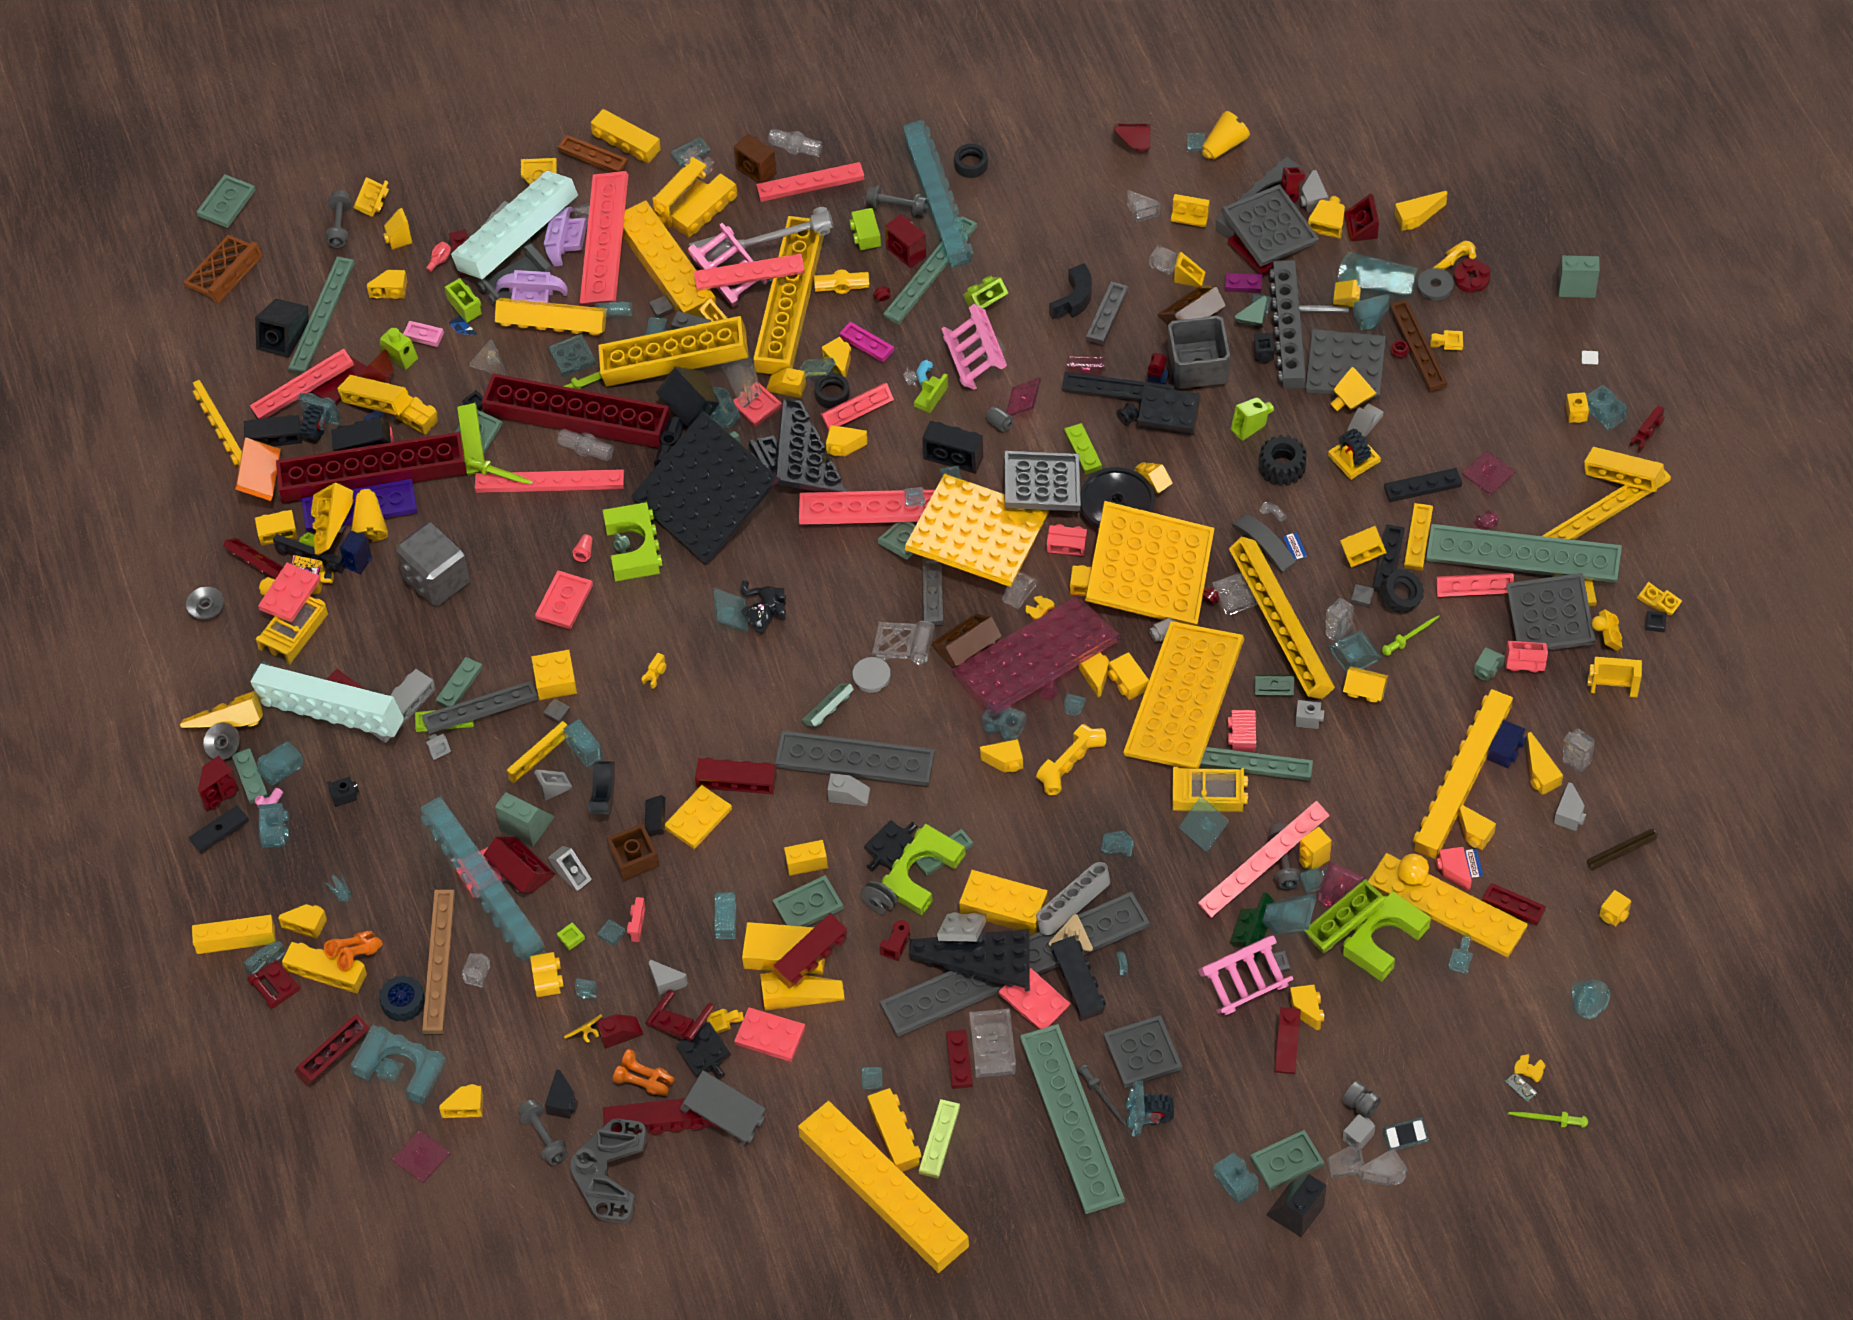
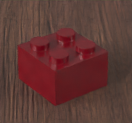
(905, 241)

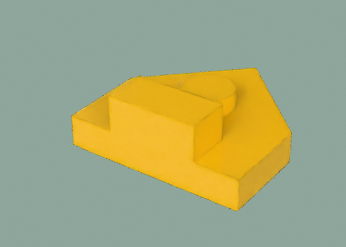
(533, 168)

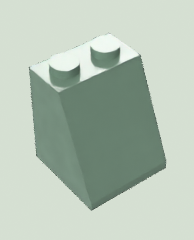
(1578, 276)
(522, 819)

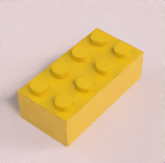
(1003, 901)

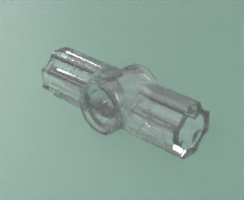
(795, 142)
(585, 444)

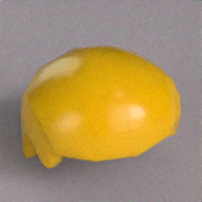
(1413, 869)

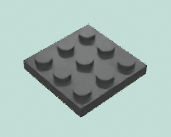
(1142, 1051)

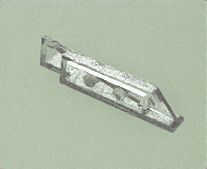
(743, 380)

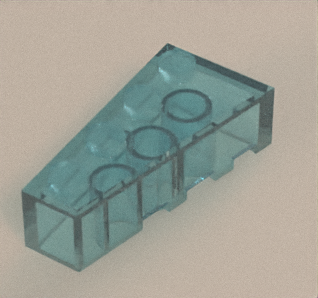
(1377, 273)

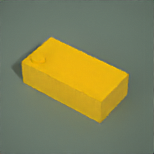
(769, 943)

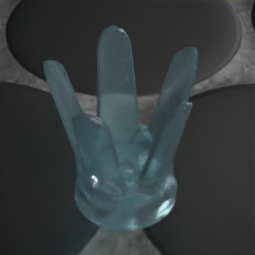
(342, 892)

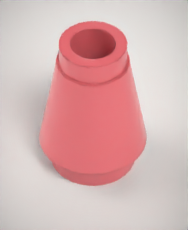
(582, 550)

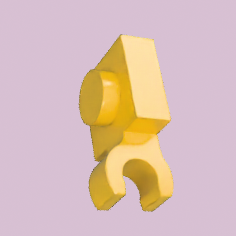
(1450, 339)
(655, 668)
(721, 1019)

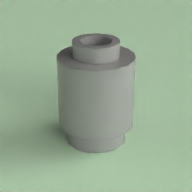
(1160, 629)

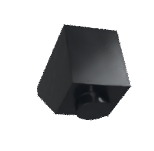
(561, 1097)

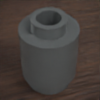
(999, 418)

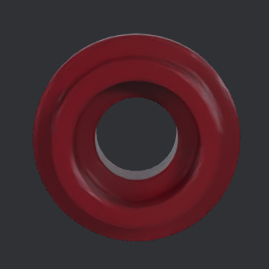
(882, 294)
(1399, 349)
(1211, 595)

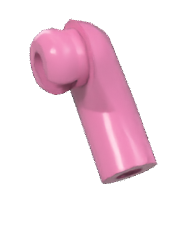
(274, 797)

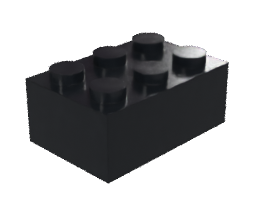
(1168, 410)
(952, 446)

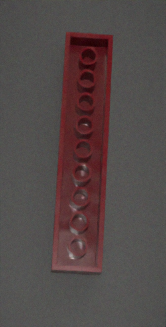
(575, 410)
(372, 465)

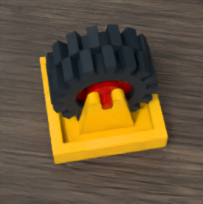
(1353, 454)

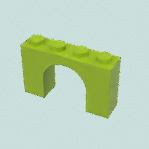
(644, 560)
(927, 843)
(1395, 913)

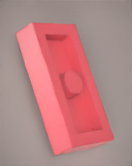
(635, 927)

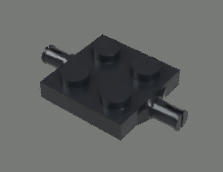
(889, 844)
(705, 1051)

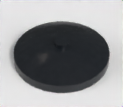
(1118, 487)

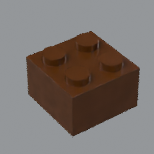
(755, 159)
(633, 851)

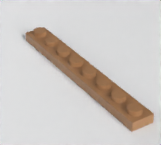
(438, 962)

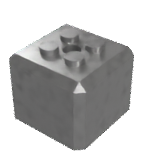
(1198, 352)
(432, 564)

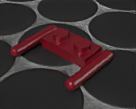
(675, 1023)

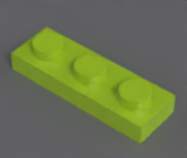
(1082, 445)

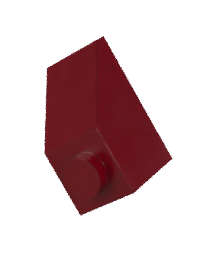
(379, 368)
(618, 1029)

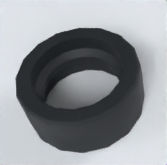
(973, 150)
(831, 379)

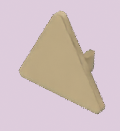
(1075, 928)

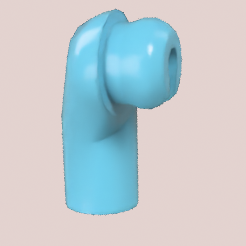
(924, 366)

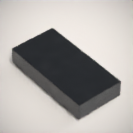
(655, 815)

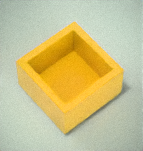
(554, 675)

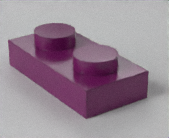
(1243, 282)

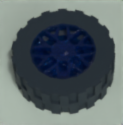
(402, 998)

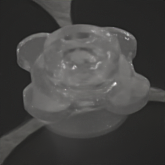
(910, 377)

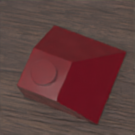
(1135, 134)

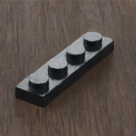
(1423, 485)
(291, 547)
(1389, 562)

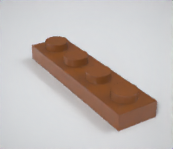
(592, 154)

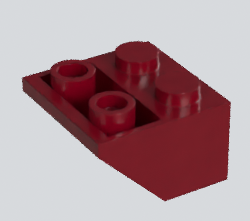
(216, 783)

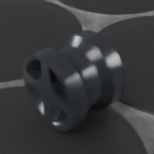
(1127, 414)

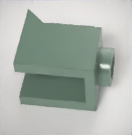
(1488, 664)

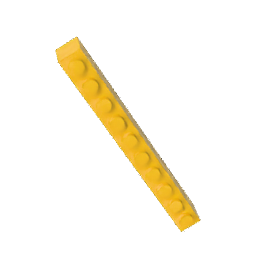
(1281, 618)
(1462, 775)

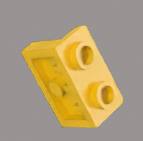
(1190, 210)

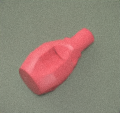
(439, 255)

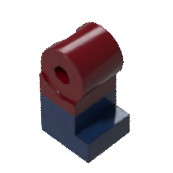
(1156, 369)

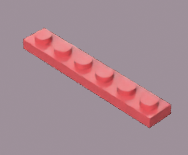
(810, 181)
(749, 272)
(302, 384)

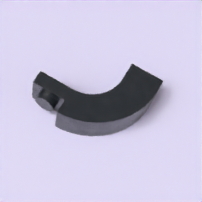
(1078, 300)
(603, 787)

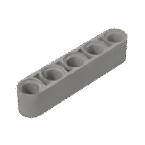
(1073, 898)

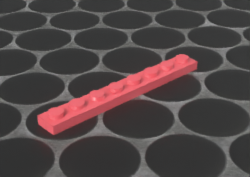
(552, 481)
(1263, 859)

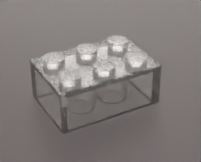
(992, 1043)

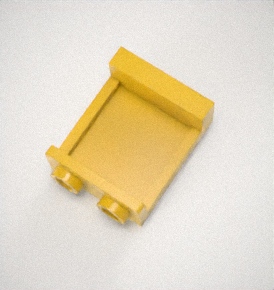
(1615, 673)

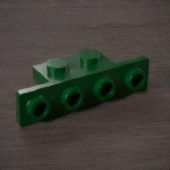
(1249, 925)

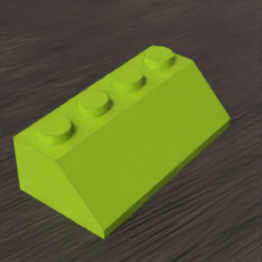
(1345, 916)

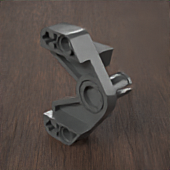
(590, 1168)

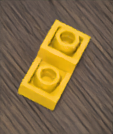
(1661, 601)

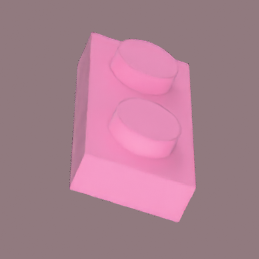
(423, 333)

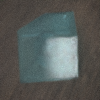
(1355, 651)
(1290, 913)

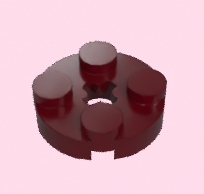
(1474, 267)

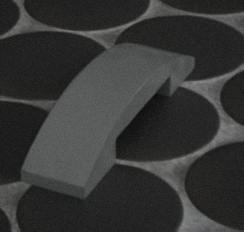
(1267, 541)

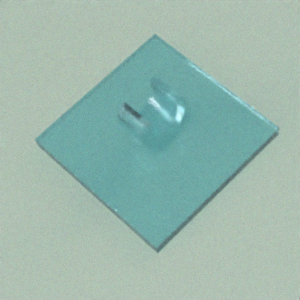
(729, 608)
(1204, 824)

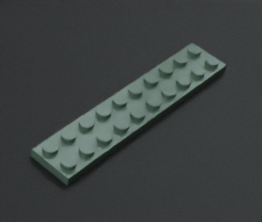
(1523, 553)
(1072, 1119)

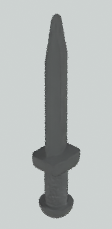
(1094, 1083)

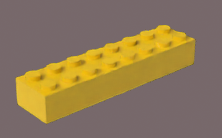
(663, 259)
(682, 347)

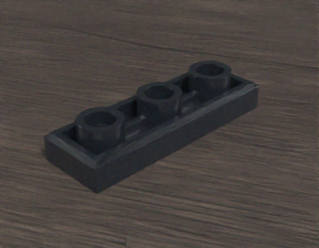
(219, 829)

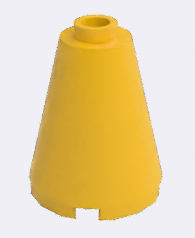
(1224, 136)
(368, 516)

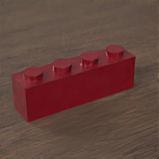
(736, 776)
(810, 951)
(332, 1050)

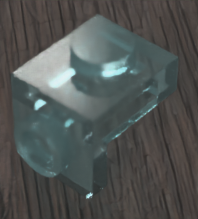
(1117, 842)

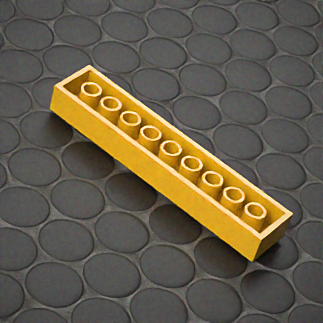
(788, 303)
(883, 1186)

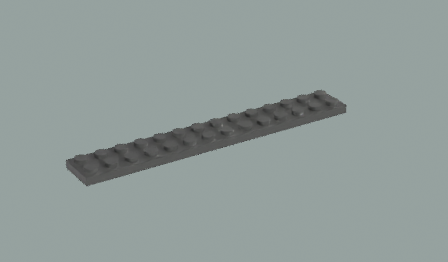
(957, 990)

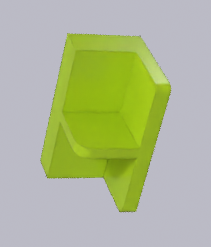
(931, 393)

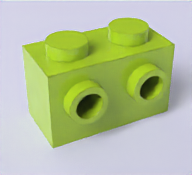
(865, 228)
(986, 292)
(463, 300)

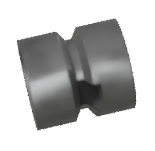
(1359, 1098)

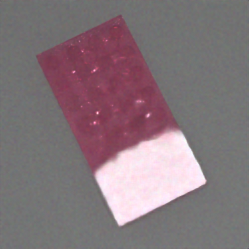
(1035, 654)

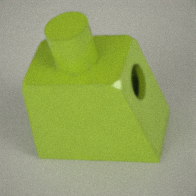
(399, 348)
(1250, 417)

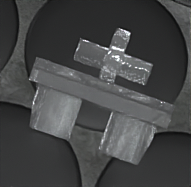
(695, 152)

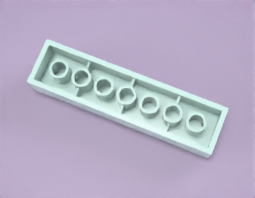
(514, 224)
(327, 700)

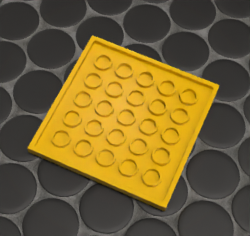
(975, 531)
(1149, 564)

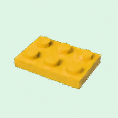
(698, 817)

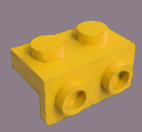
(370, 196)

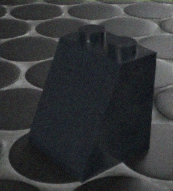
(280, 326)
(688, 394)
(1299, 1204)

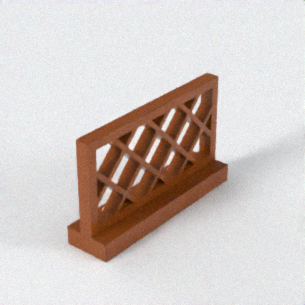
(231, 274)

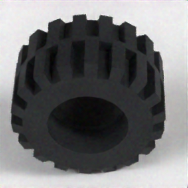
(1282, 448)

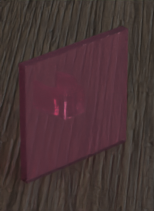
(1086, 362)
(1023, 397)
(1488, 472)
(421, 1156)

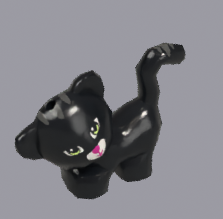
(760, 614)

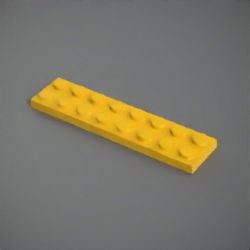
(1452, 908)

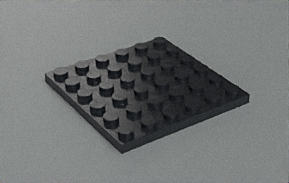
(705, 487)

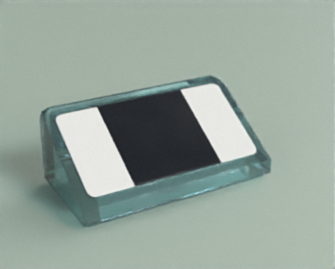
(1405, 1134)

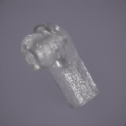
(1273, 508)

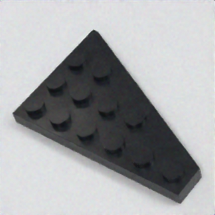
(802, 455)
(995, 956)

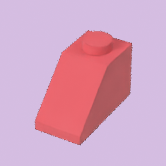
(1454, 867)

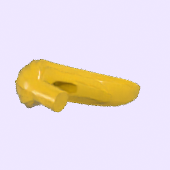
(1462, 249)

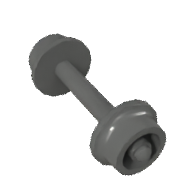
(874, 197)
(336, 235)
(1287, 877)
(554, 1151)

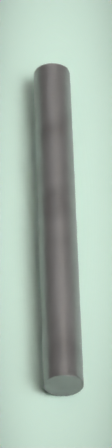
(1323, 309)

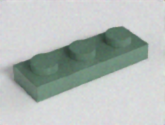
(459, 683)
(828, 705)
(249, 776)

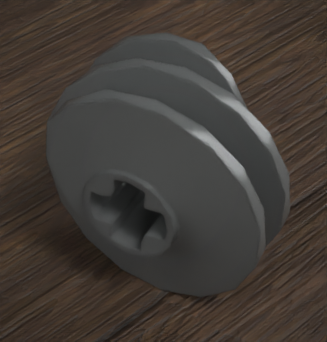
(878, 897)

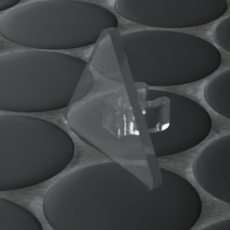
(488, 360)

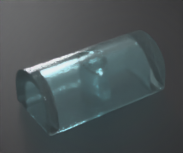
(617, 309)

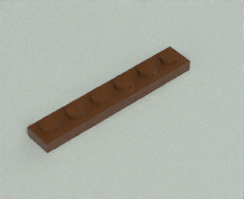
(1418, 345)

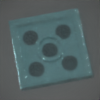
(572, 355)

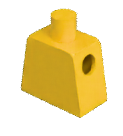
(1328, 218)
(1352, 391)

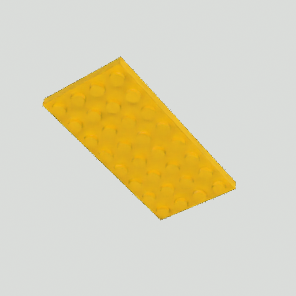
(1184, 695)

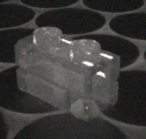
(1339, 619)
(1578, 750)

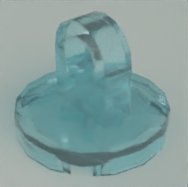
(1590, 997)

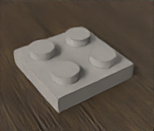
(961, 927)

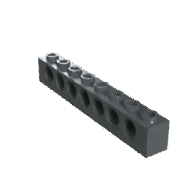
(1288, 325)

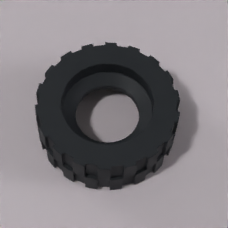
(1410, 581)

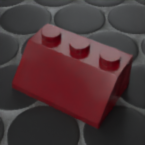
(518, 864)

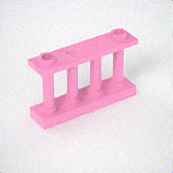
(698, 255)
(989, 345)
(1247, 955)

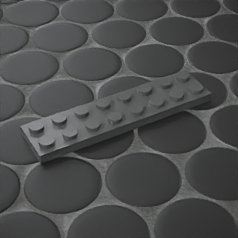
(855, 758)

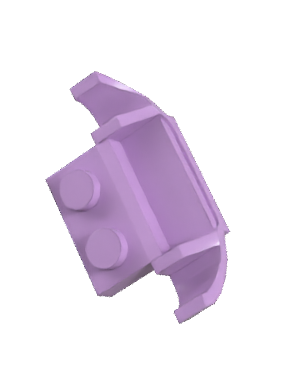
(564, 235)
(531, 285)

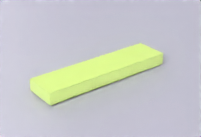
(939, 1138)

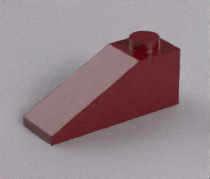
(1287, 1040)

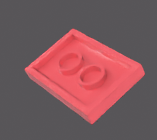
(289, 592)
(564, 600)
(1039, 1005)
(770, 1034)

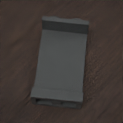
(531, 262)
(724, 1107)

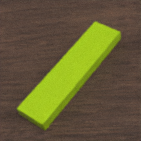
(471, 435)

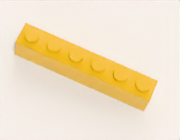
(550, 315)

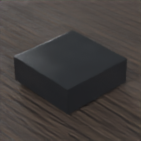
(476, 398)
(1655, 621)

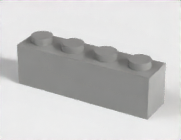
(411, 695)

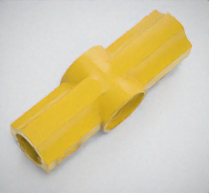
(841, 281)

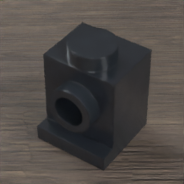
(1264, 350)
(343, 791)

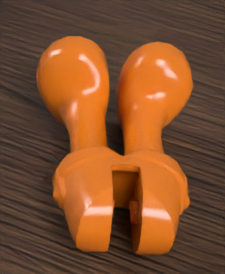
(362, 943)
(658, 1078)

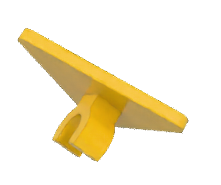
(586, 1028)

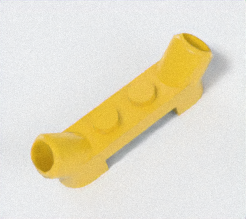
(1083, 738)

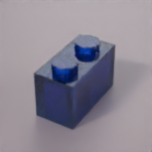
(355, 552)
(1506, 744)

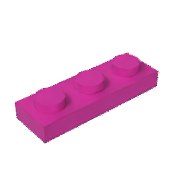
(866, 342)

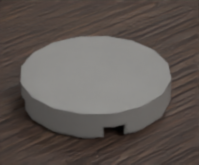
(871, 674)

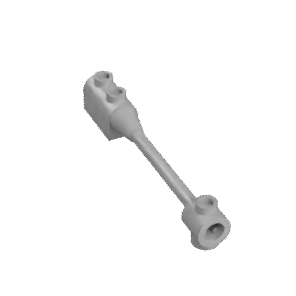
(819, 222)

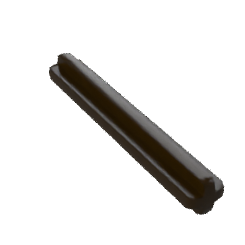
(1622, 849)

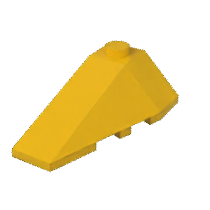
(330, 510)
(240, 712)
(810, 991)

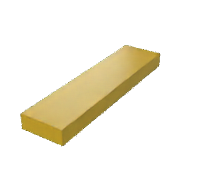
(1418, 537)
(536, 753)

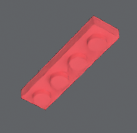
(857, 406)
(1473, 584)

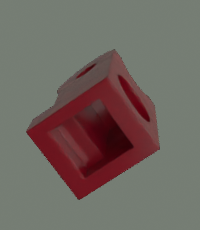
(1290, 181)
(897, 942)

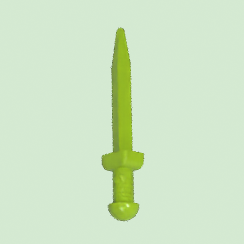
(577, 384)
(486, 467)
(1401, 641)
(1565, 1119)

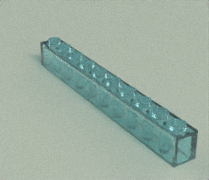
(937, 193)
(482, 878)

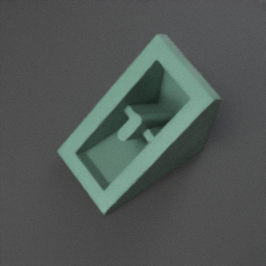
(1254, 313)

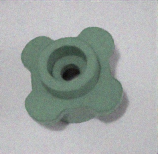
(621, 543)

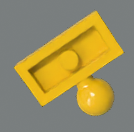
(1608, 624)

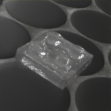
(1234, 594)

